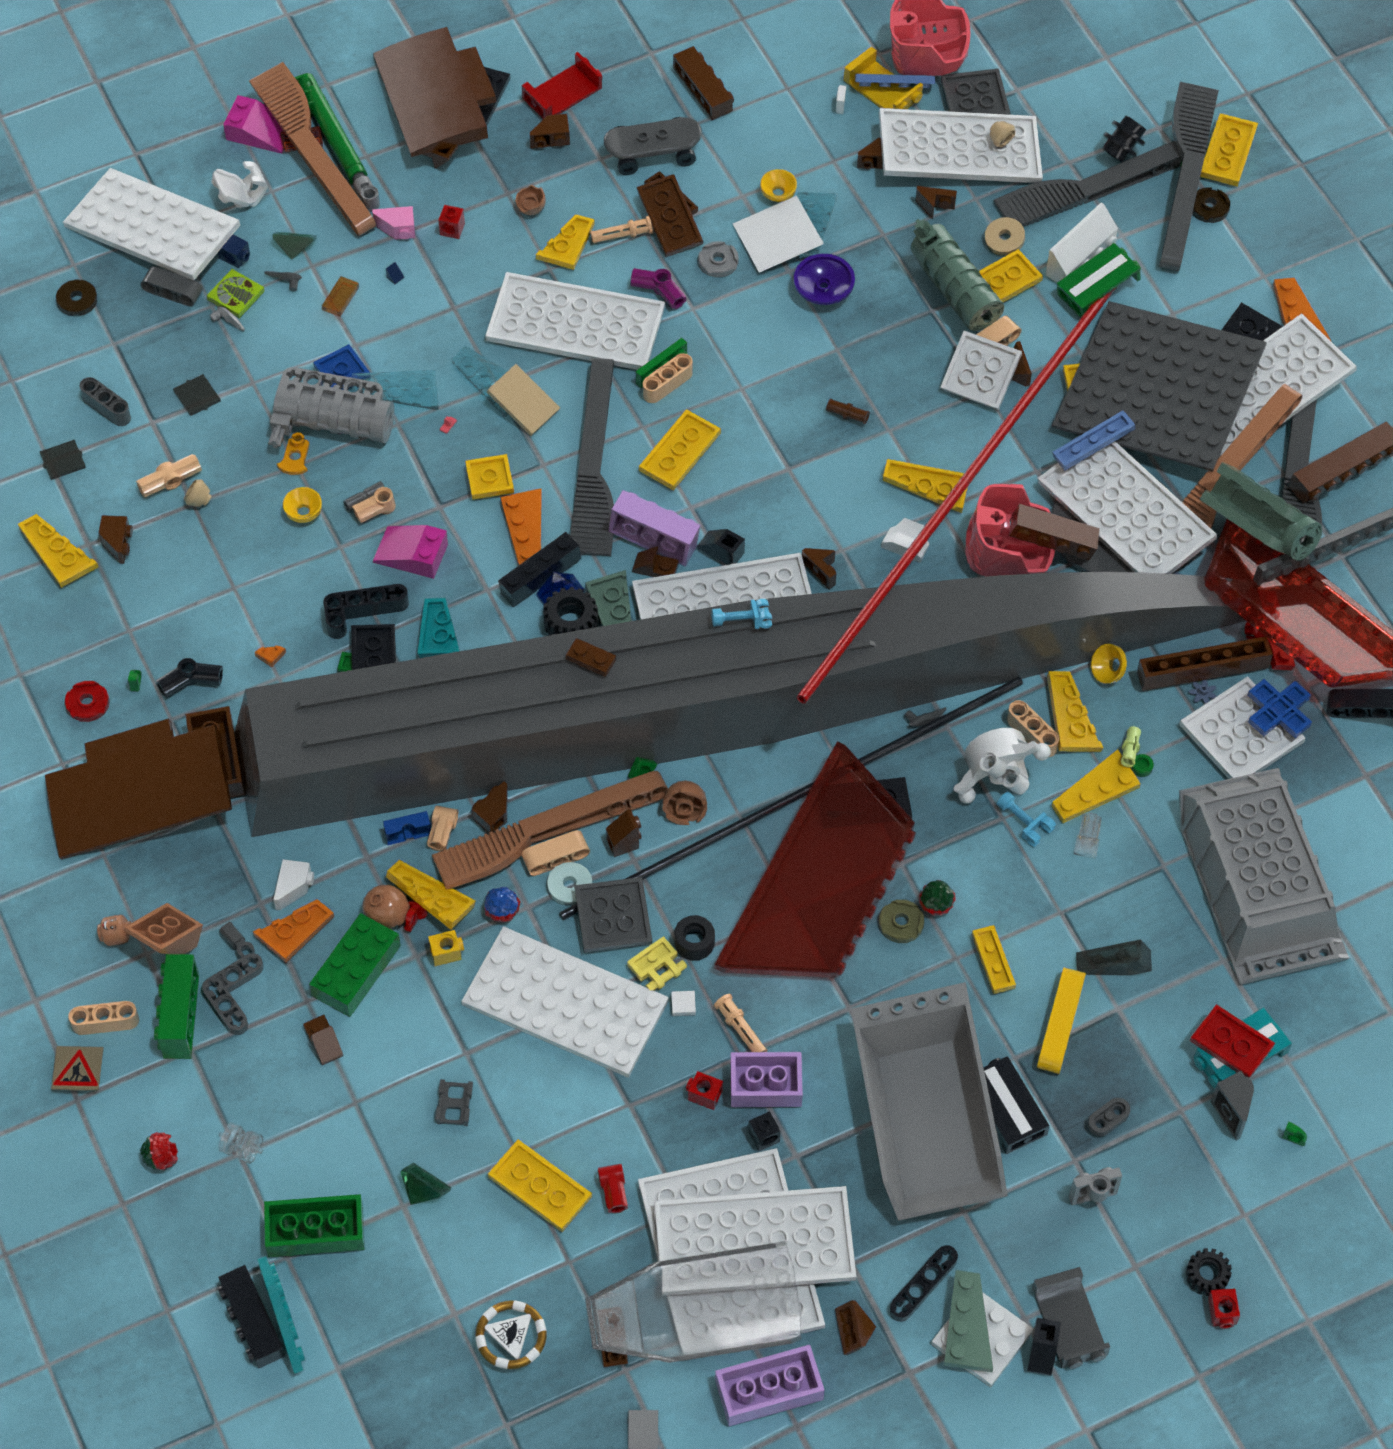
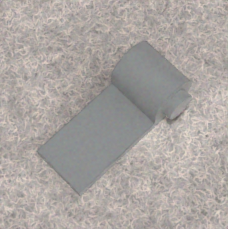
(643, 1429)

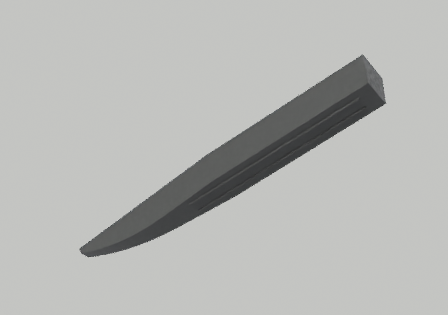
(677, 688)

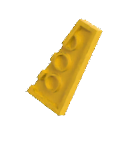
(924, 481)
(1096, 788)
(444, 904)

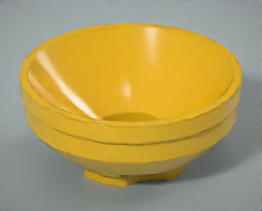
(781, 180)
(300, 498)
(1102, 663)

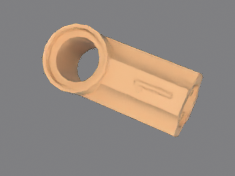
(374, 506)
(443, 821)

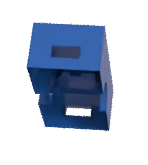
(406, 827)

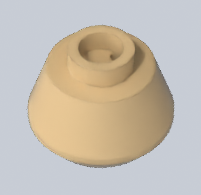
(1002, 133)
(197, 494)

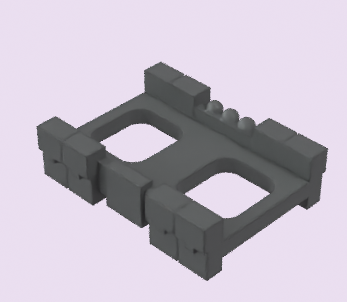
(446, 1102)

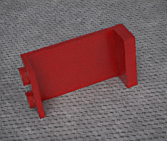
(563, 89)

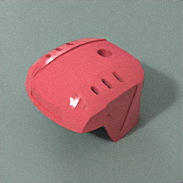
(929, 52)
(992, 526)

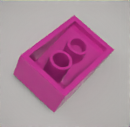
(253, 125)
(412, 549)

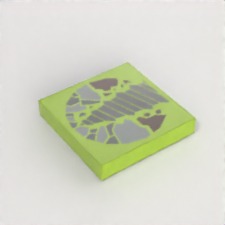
(235, 293)

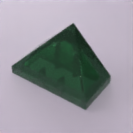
(293, 242)
(422, 1185)

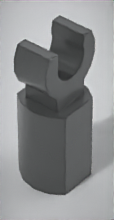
(235, 939)

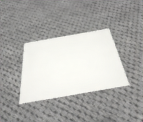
(778, 234)

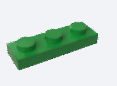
(669, 353)

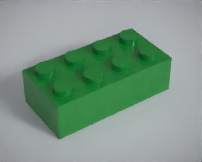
(355, 965)
(177, 1006)
(314, 1225)

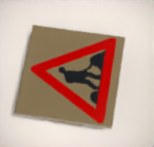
(77, 1068)

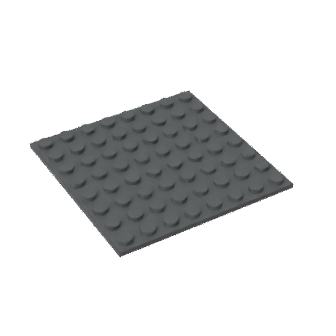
(1169, 378)

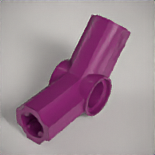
(661, 283)

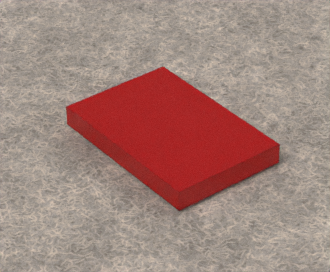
(1232, 1041)

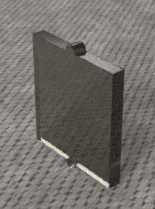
(196, 395)
(62, 459)

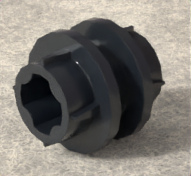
(1124, 138)

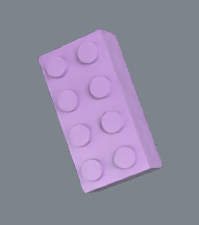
(653, 526)
(769, 1385)

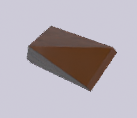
(1022, 373)
(854, 1326)

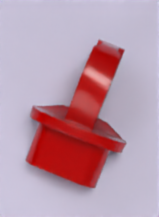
(414, 913)

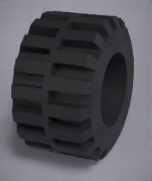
(569, 602)

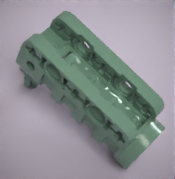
(955, 276)
(1262, 513)

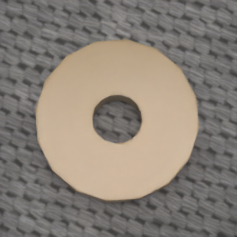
(1004, 226)

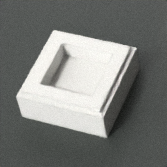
(840, 101)
(683, 1003)

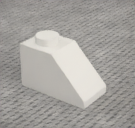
(292, 882)

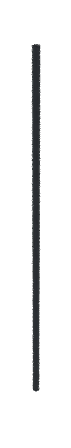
(767, 810)

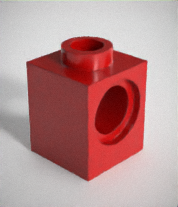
(451, 221)
(708, 1099)
(1224, 1298)

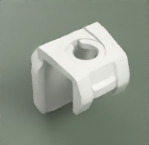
(239, 190)

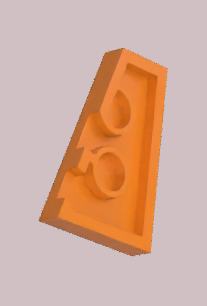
(291, 933)

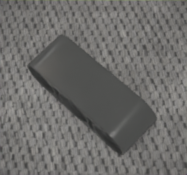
(171, 286)
(105, 401)

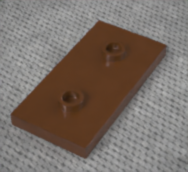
(669, 215)

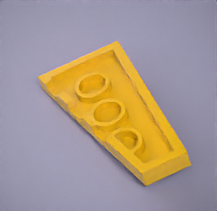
(56, 552)
(1070, 715)

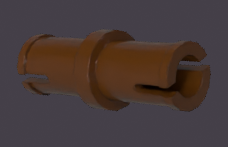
(847, 411)

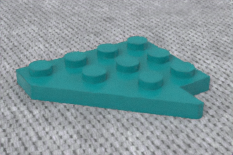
(282, 1313)

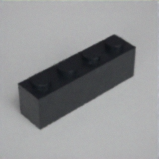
(536, 570)
(251, 1316)

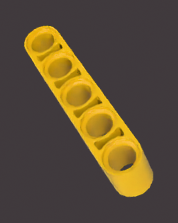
(1061, 1020)

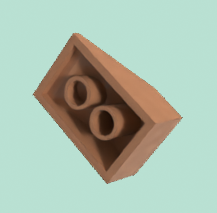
(167, 930)

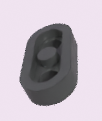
(1107, 1117)

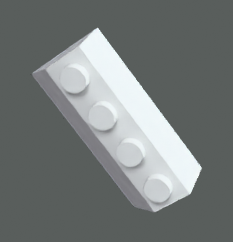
(1082, 243)

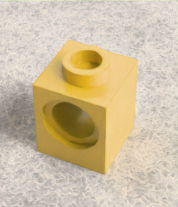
(442, 956)

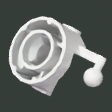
(1001, 757)

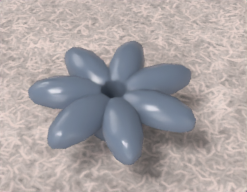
(1202, 692)

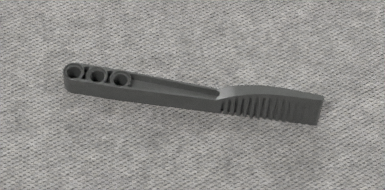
(1191, 130)
(1053, 196)
(1298, 458)
(592, 495)

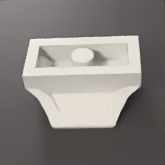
(901, 537)

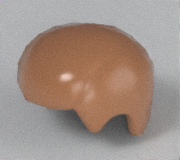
(530, 200)

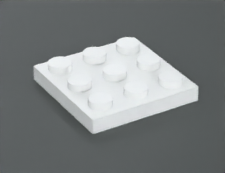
(981, 370)
(1006, 1338)

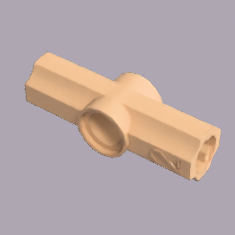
(168, 475)

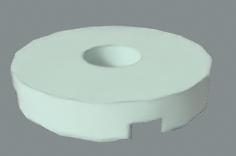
(563, 873)

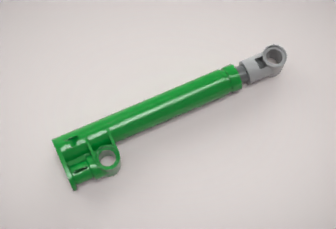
(339, 141)

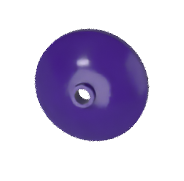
(826, 272)

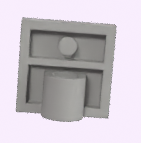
(1095, 1186)

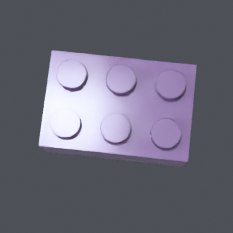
(766, 1079)

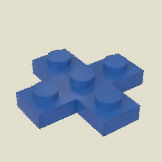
(1279, 708)

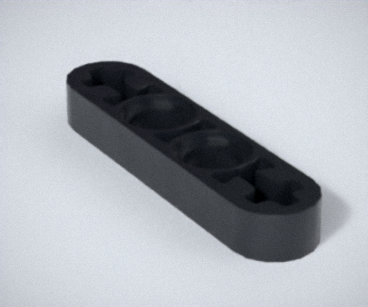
(922, 1282)

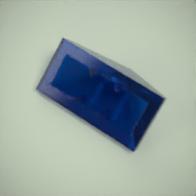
(555, 583)

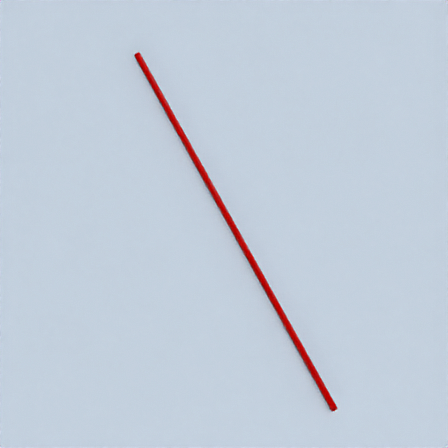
(949, 502)

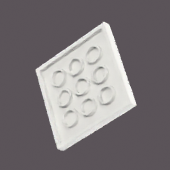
(1229, 739)

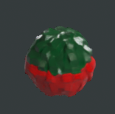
(937, 898)
(158, 1151)

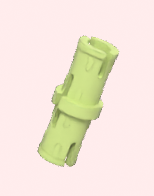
(1130, 746)

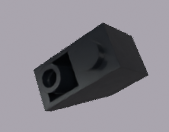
(723, 545)
(1044, 1346)

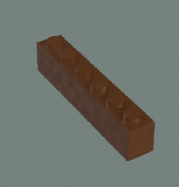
(1343, 463)
(1204, 663)

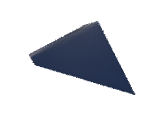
(394, 273)

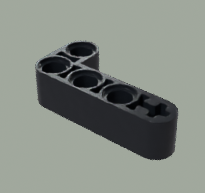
(392, 599)
(1360, 703)

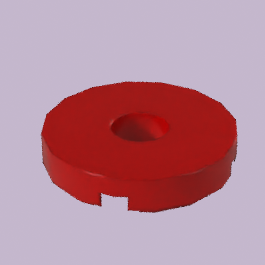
(91, 711)

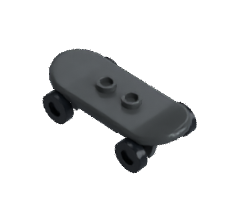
(653, 140)

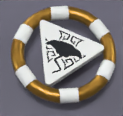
(510, 1334)

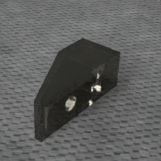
(1116, 959)

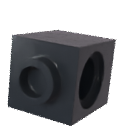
(764, 1131)

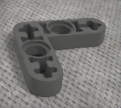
(224, 988)

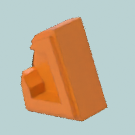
(270, 655)

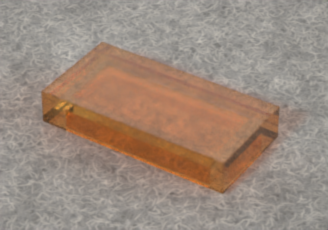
(340, 296)

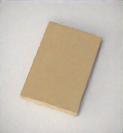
(523, 399)

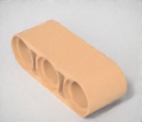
(1002, 331)
(667, 378)
(1031, 719)
(553, 852)
(94, 1012)

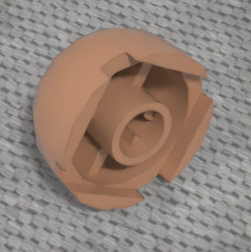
(684, 802)
(386, 905)

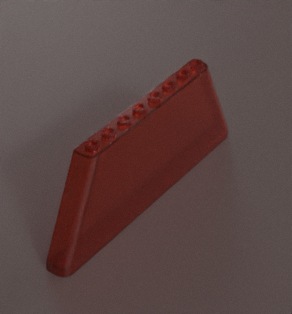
(1301, 613)
(822, 877)

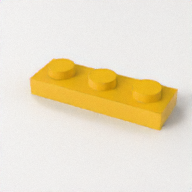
(993, 959)

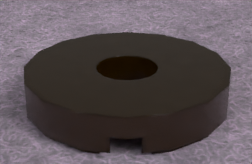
(1211, 214)
(76, 288)

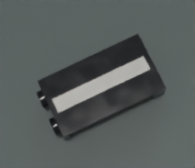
(1013, 1106)

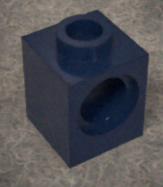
(235, 251)

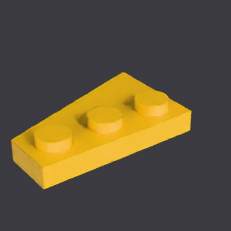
(568, 244)

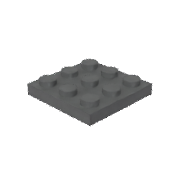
(975, 92)
(613, 914)

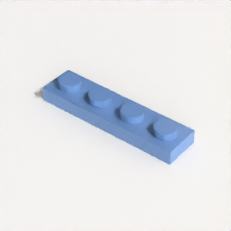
(886, 79)
(1093, 440)

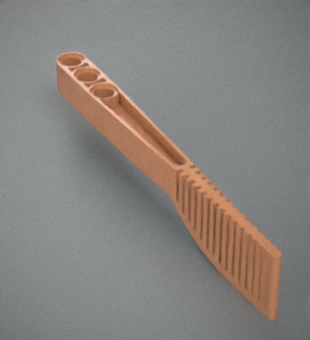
(291, 110)
(1245, 447)
(499, 849)

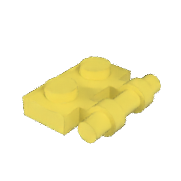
(652, 959)

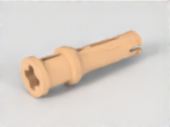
(597, 236)
(733, 1017)

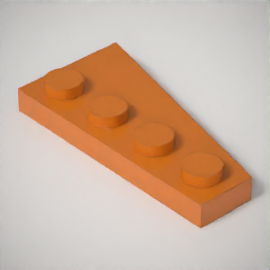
(524, 522)

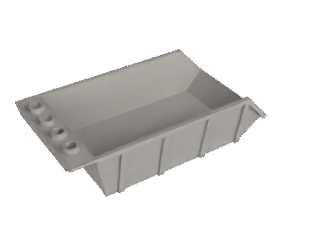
(1260, 876)
(929, 1102)

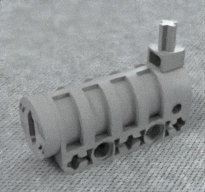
(330, 407)

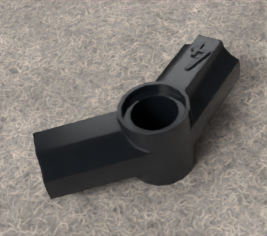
(199, 673)

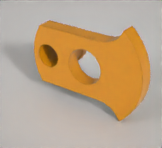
(299, 445)

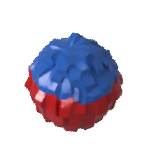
(501, 904)

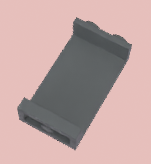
(1065, 1301)

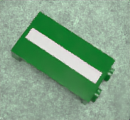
(1097, 278)

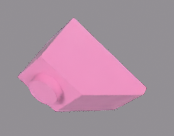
(395, 222)

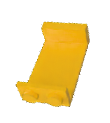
(884, 97)

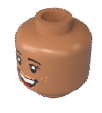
(112, 930)

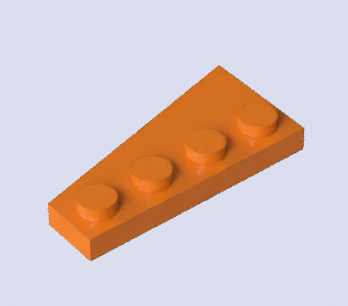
(1294, 302)

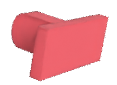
(448, 424)

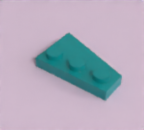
(437, 629)

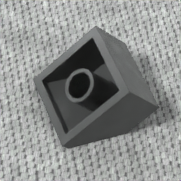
(1233, 1101)

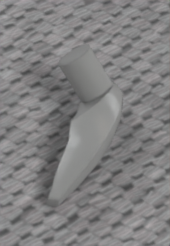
(228, 316)

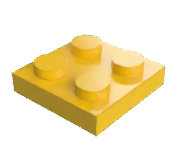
(489, 476)

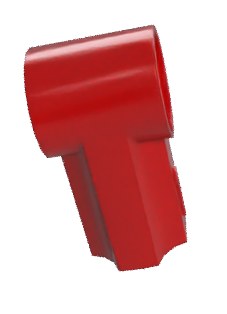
(613, 1183)

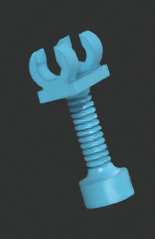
(756, 613)
(1007, 802)

